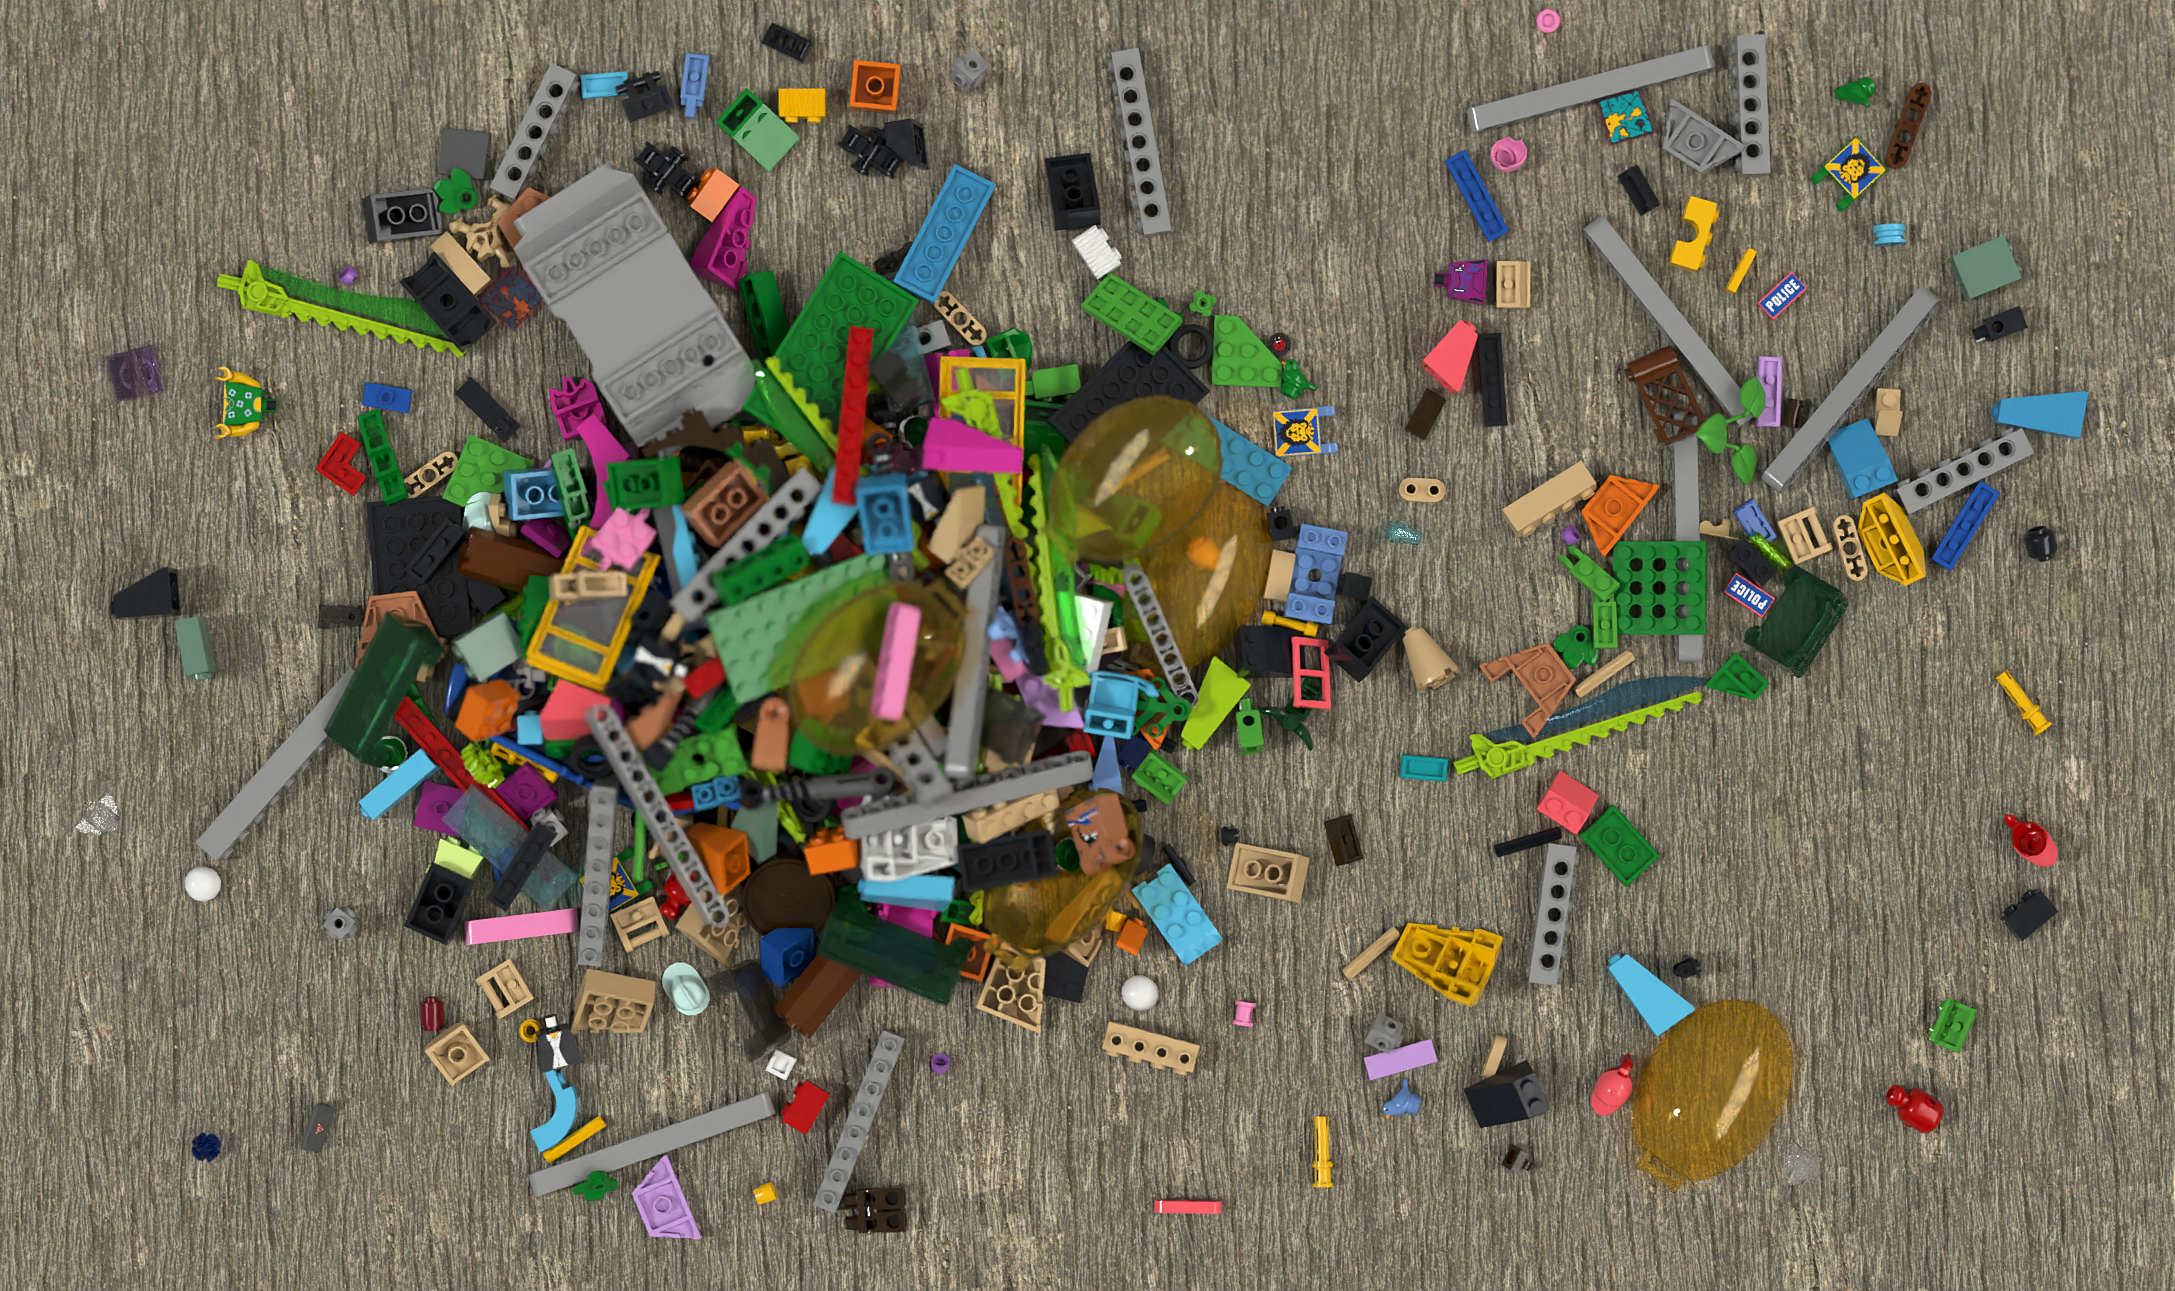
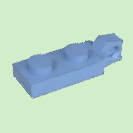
(694, 83)

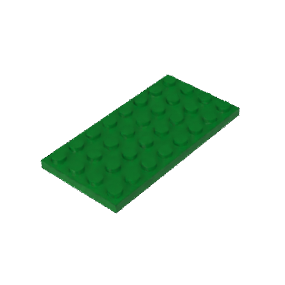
(819, 338)
(767, 631)

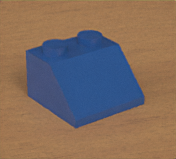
(786, 953)

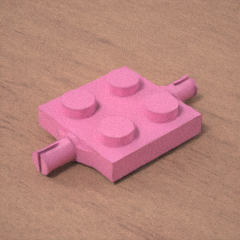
(623, 539)

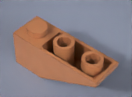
(653, 723)

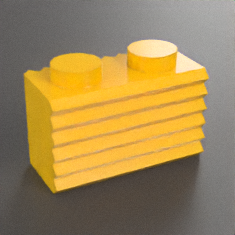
(802, 104)

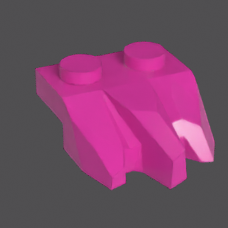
(575, 405)

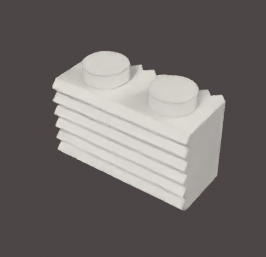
(1097, 252)

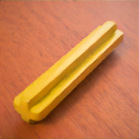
(574, 1139)

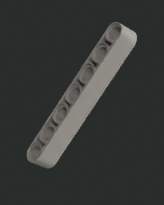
(1155, 627)

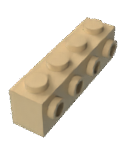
(1549, 499)
(999, 818)
(1150, 1046)

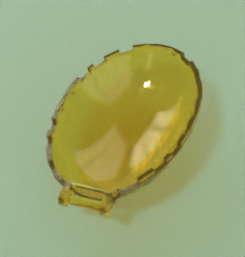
(1134, 479)
(1208, 577)
(841, 660)
(1060, 912)
(1711, 1091)

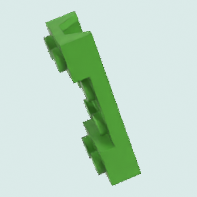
(721, 758)

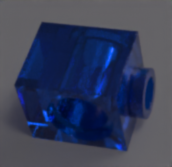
(1133, 752)

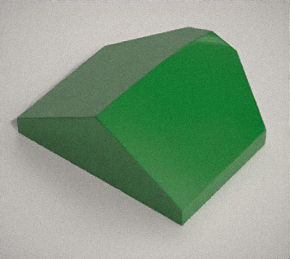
(1011, 345)

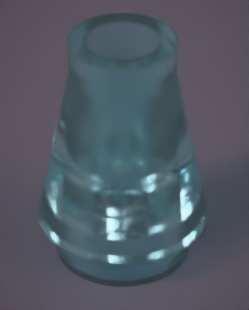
(1401, 533)

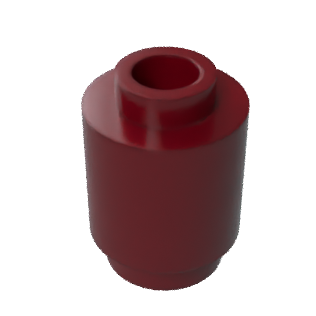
(432, 1014)

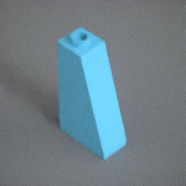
(826, 520)
(398, 785)
(913, 891)
(1651, 998)

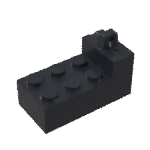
(1008, 861)

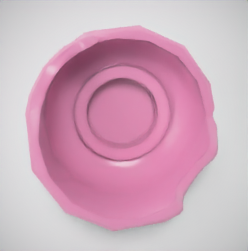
(1508, 154)

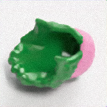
(1111, 593)

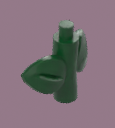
(1289, 723)

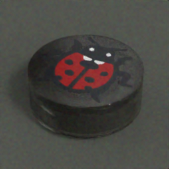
(1279, 344)

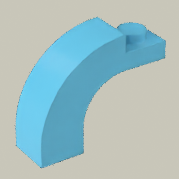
(564, 1116)

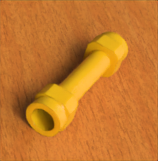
(1309, 628)

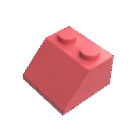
(1567, 802)

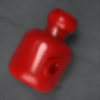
(677, 897)
(1915, 1108)

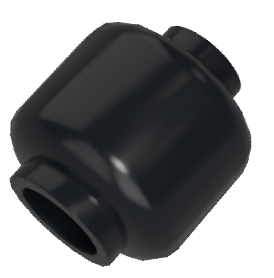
(2040, 543)

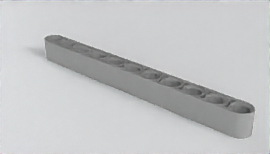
(1590, 89)
(1666, 317)
(1851, 389)
(1685, 519)
(973, 674)
(970, 794)
(647, 811)
(652, 1143)

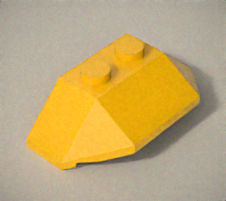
(1891, 540)

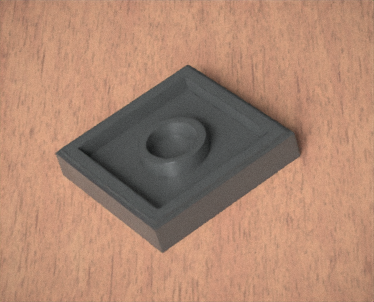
(464, 151)

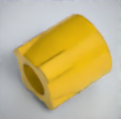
(1115, 921)
(765, 1193)

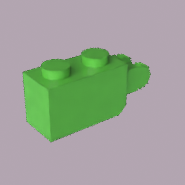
(1053, 383)

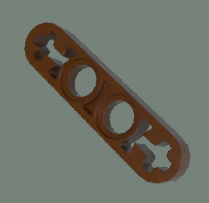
(1909, 126)
(1023, 582)

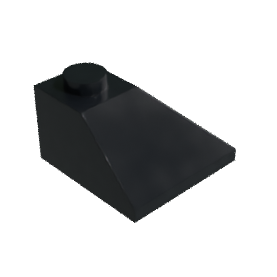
(907, 140)

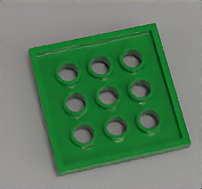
(1695, 576)

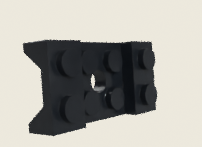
(463, 320)

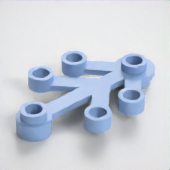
(999, 630)

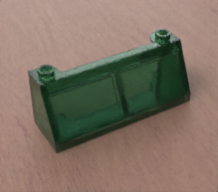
(381, 685)
(893, 951)

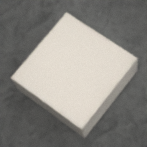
(780, 1064)

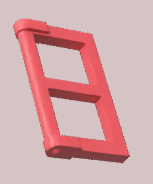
(1324, 673)

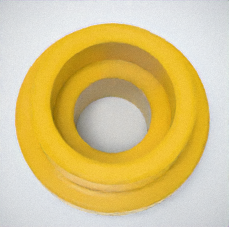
(523, 1030)

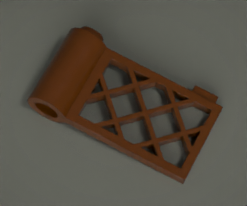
(1649, 370)

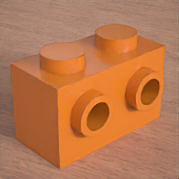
(711, 193)

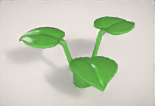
(1714, 432)

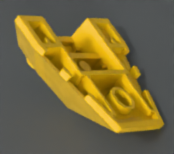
(1449, 960)

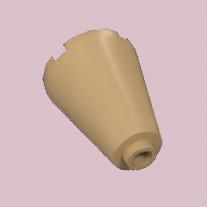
(1427, 660)

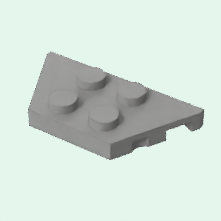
(1697, 140)

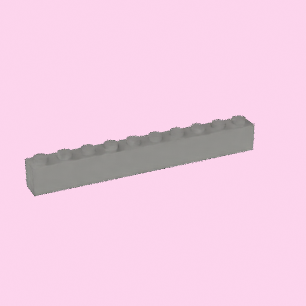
(273, 777)

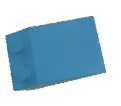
(1860, 459)
(531, 494)
(885, 514)

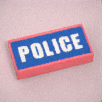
(1781, 295)
(1748, 595)

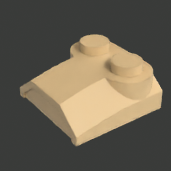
(456, 1052)

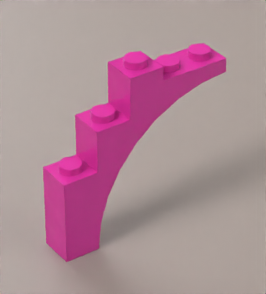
(603, 449)

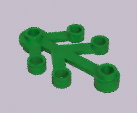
(1153, 706)

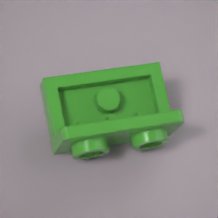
(1159, 777)
(1952, 1025)

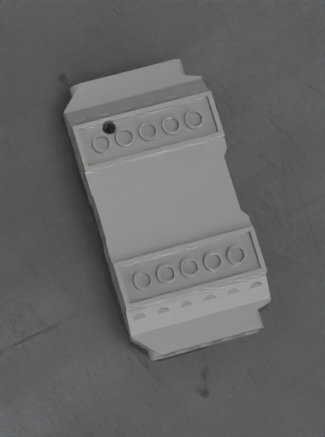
(634, 306)

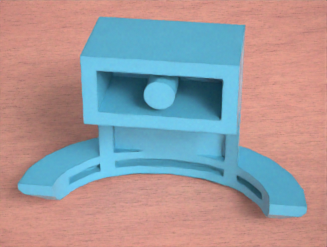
(1114, 703)

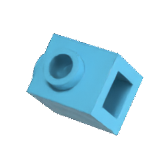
(530, 728)

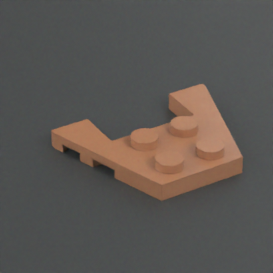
(524, 203)
(404, 604)
(1541, 675)

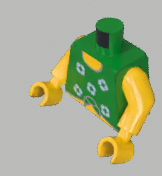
(243, 404)

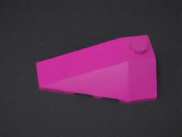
(724, 246)
(963, 448)

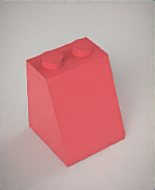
(1451, 356)
(565, 711)

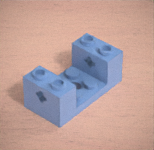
(1319, 550)

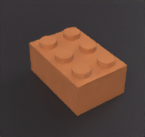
(723, 504)

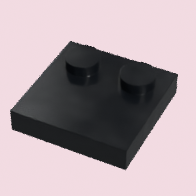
(1064, 977)

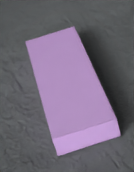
(1770, 376)
(1400, 1059)

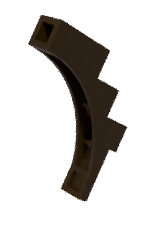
(698, 432)

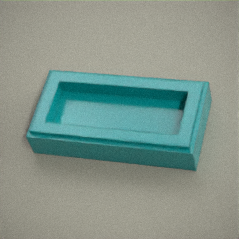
(1424, 768)

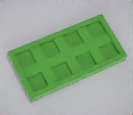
(1131, 313)

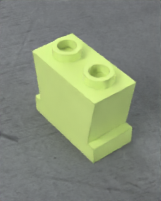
(458, 858)

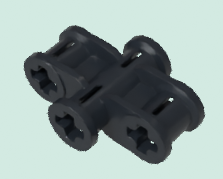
(866, 148)
(666, 170)

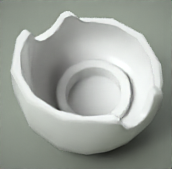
(202, 883)
(1140, 993)

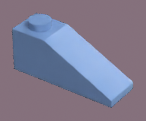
(1106, 768)

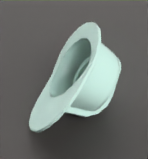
(478, 513)
(685, 988)

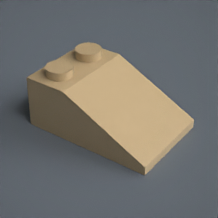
(959, 523)
(1268, 873)

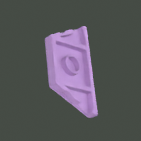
(1046, 700)
(664, 1204)

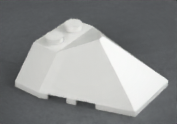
(909, 848)

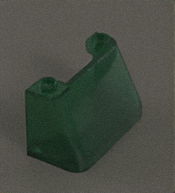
(1798, 622)

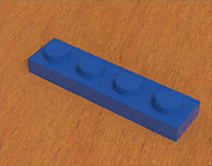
(1476, 196)
(1964, 525)

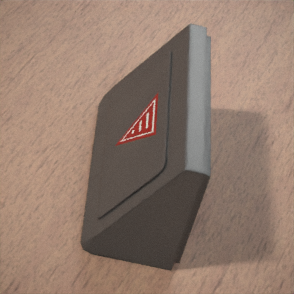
(317, 1127)

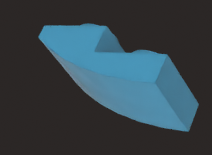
(716, 793)

